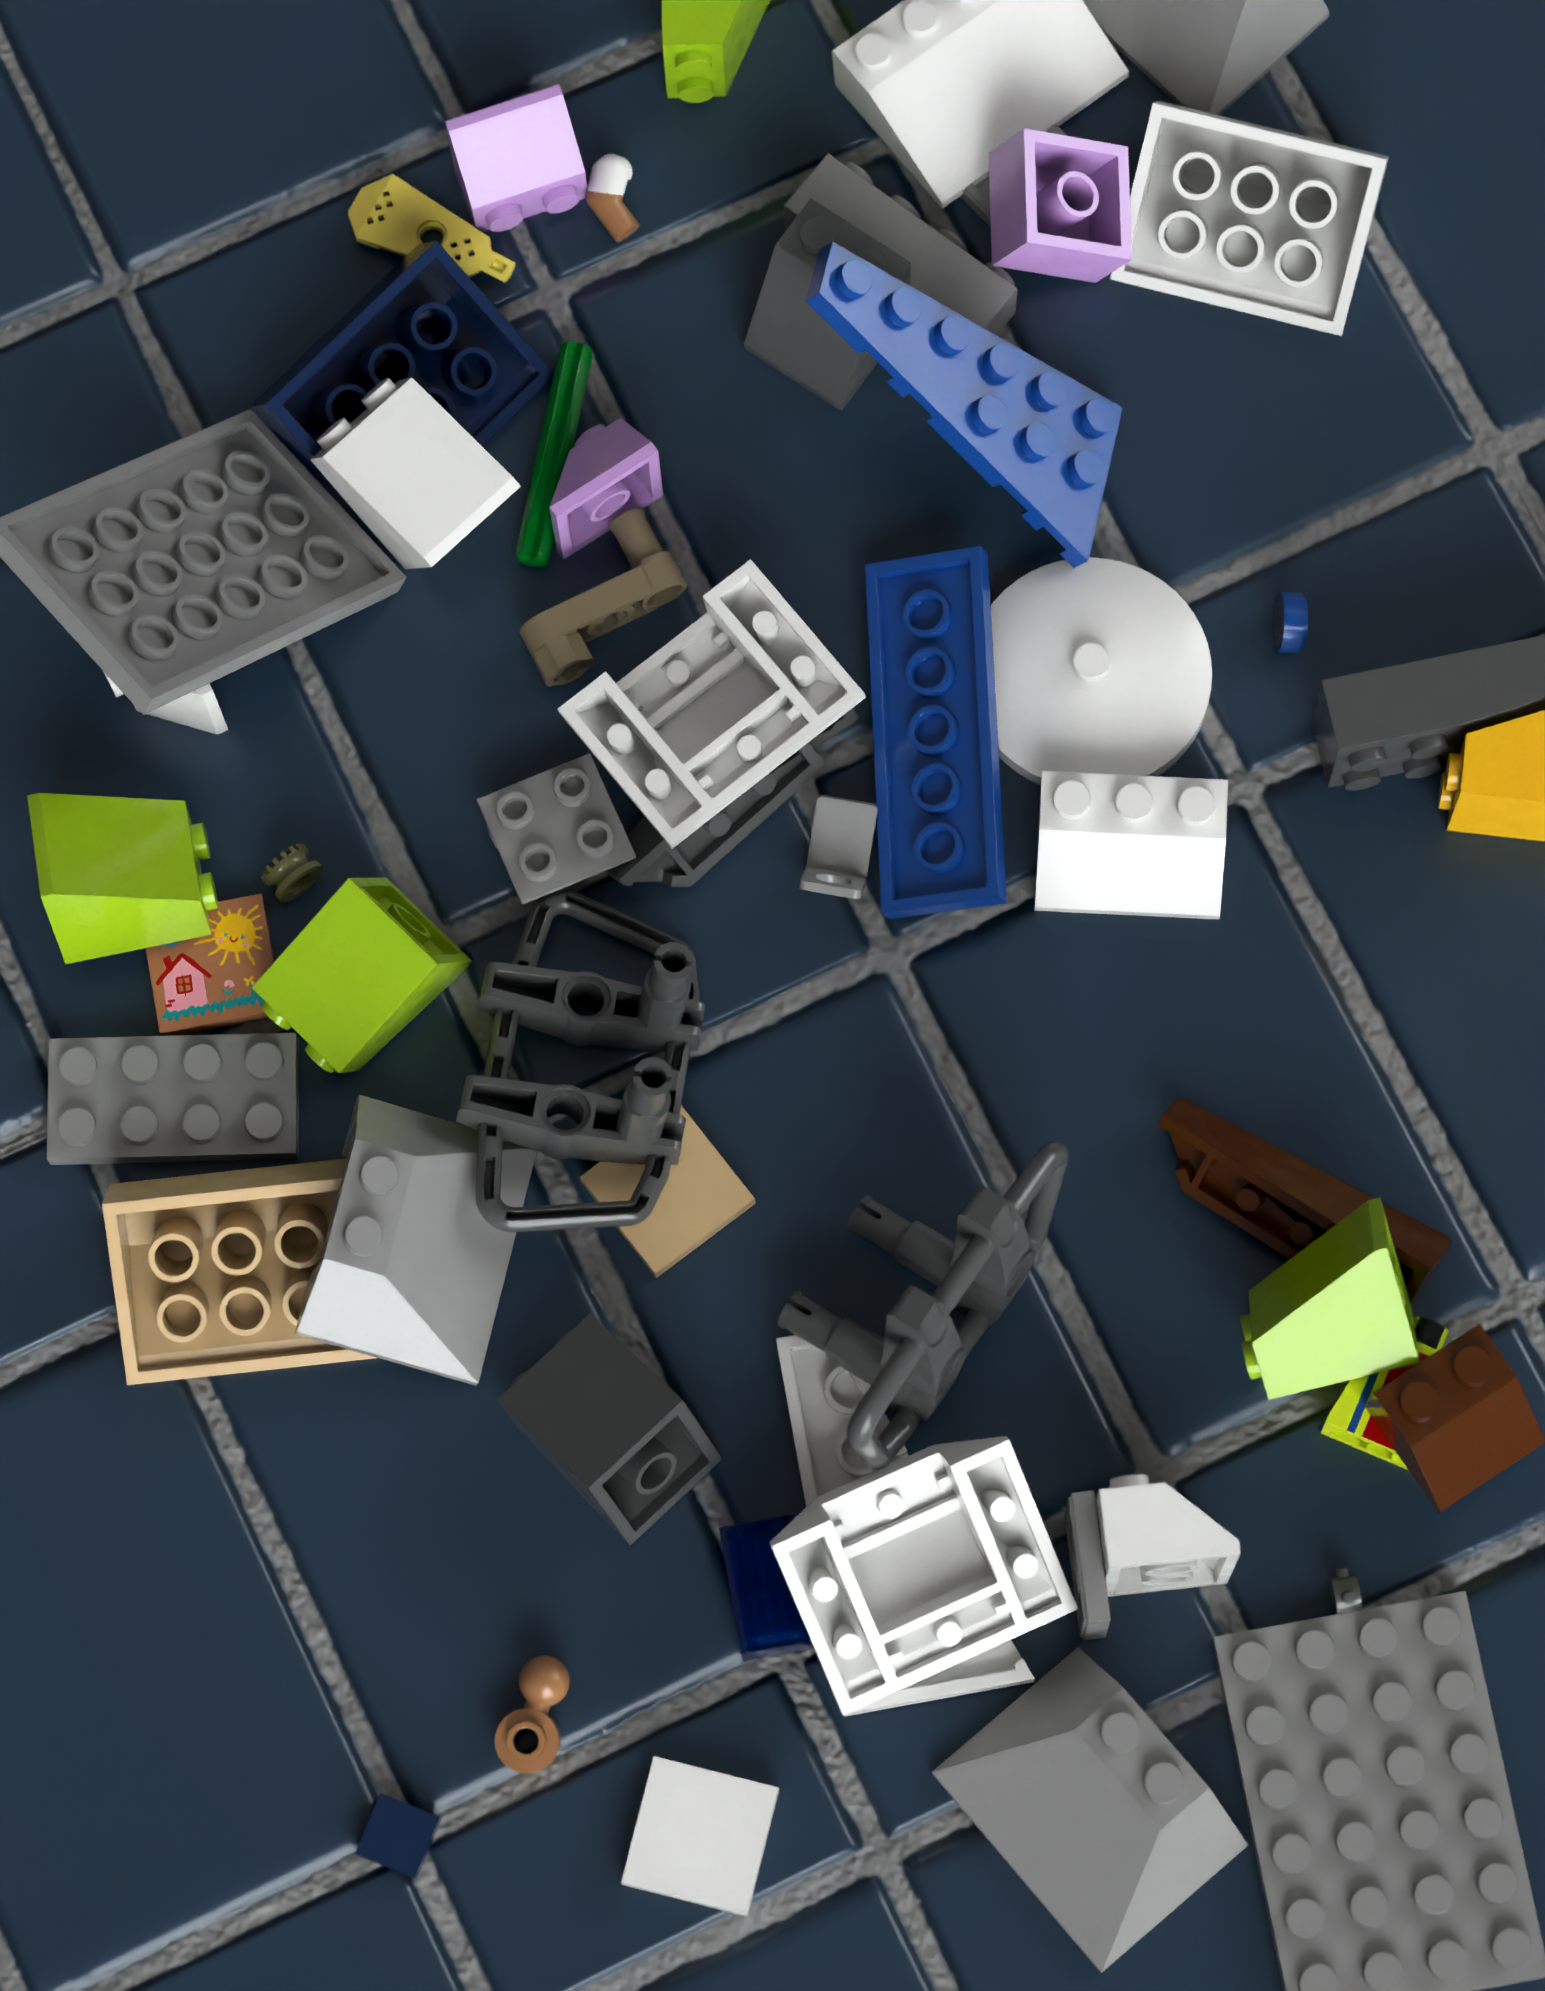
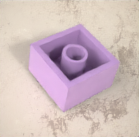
(1060, 205)

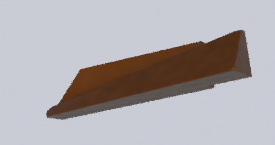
(1280, 1195)

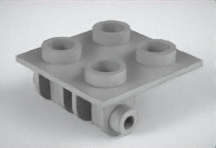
(556, 828)

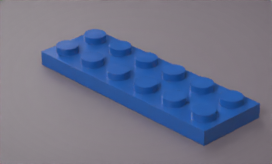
(935, 733)

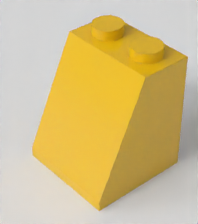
(1498, 781)

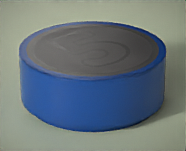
(1290, 622)

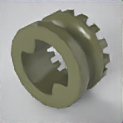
(293, 873)

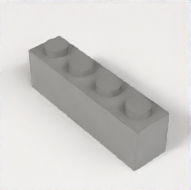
(937, 258)

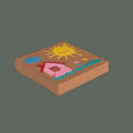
(211, 977)

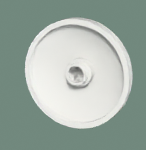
(1096, 671)

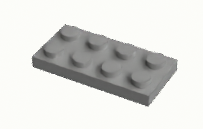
(173, 1098)

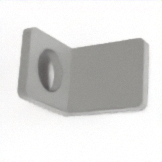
(840, 847)

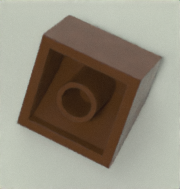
(1457, 1418)

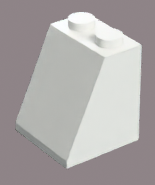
(412, 473)

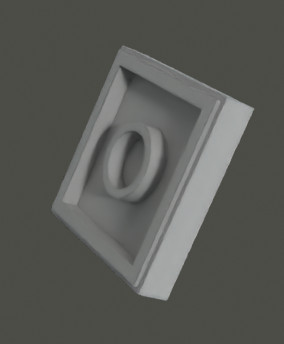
(1087, 1566)

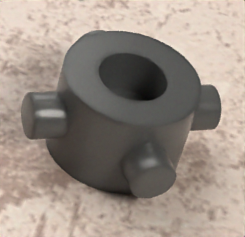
(1345, 1592)

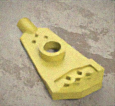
(411, 217)

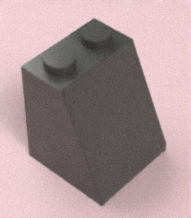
(789, 331)
(610, 1428)

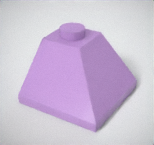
(602, 478)

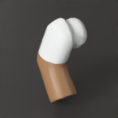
(606, 193)

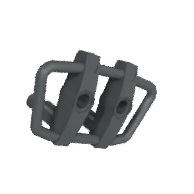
(632, 1130)
(921, 1344)

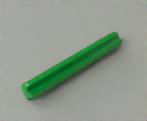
(554, 446)

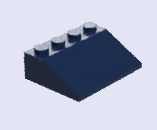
(416, 324)

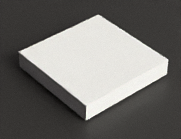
(700, 1836)

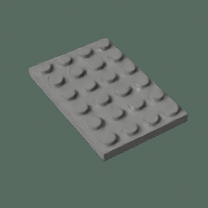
(195, 560)
(1380, 1801)

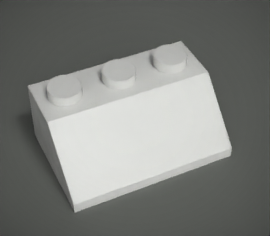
(1131, 845)
(1159, 1539)

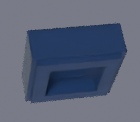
(398, 1836)

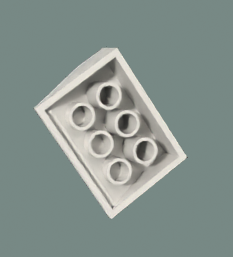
(967, 75)
(1250, 217)

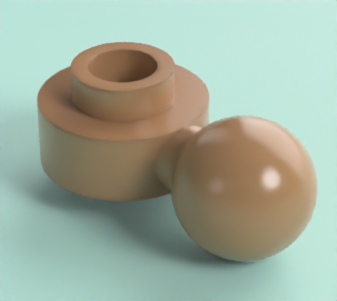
(543, 1684)

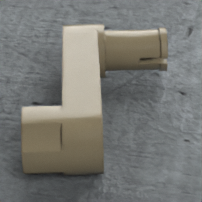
(560, 633)

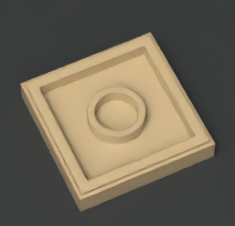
(692, 1207)

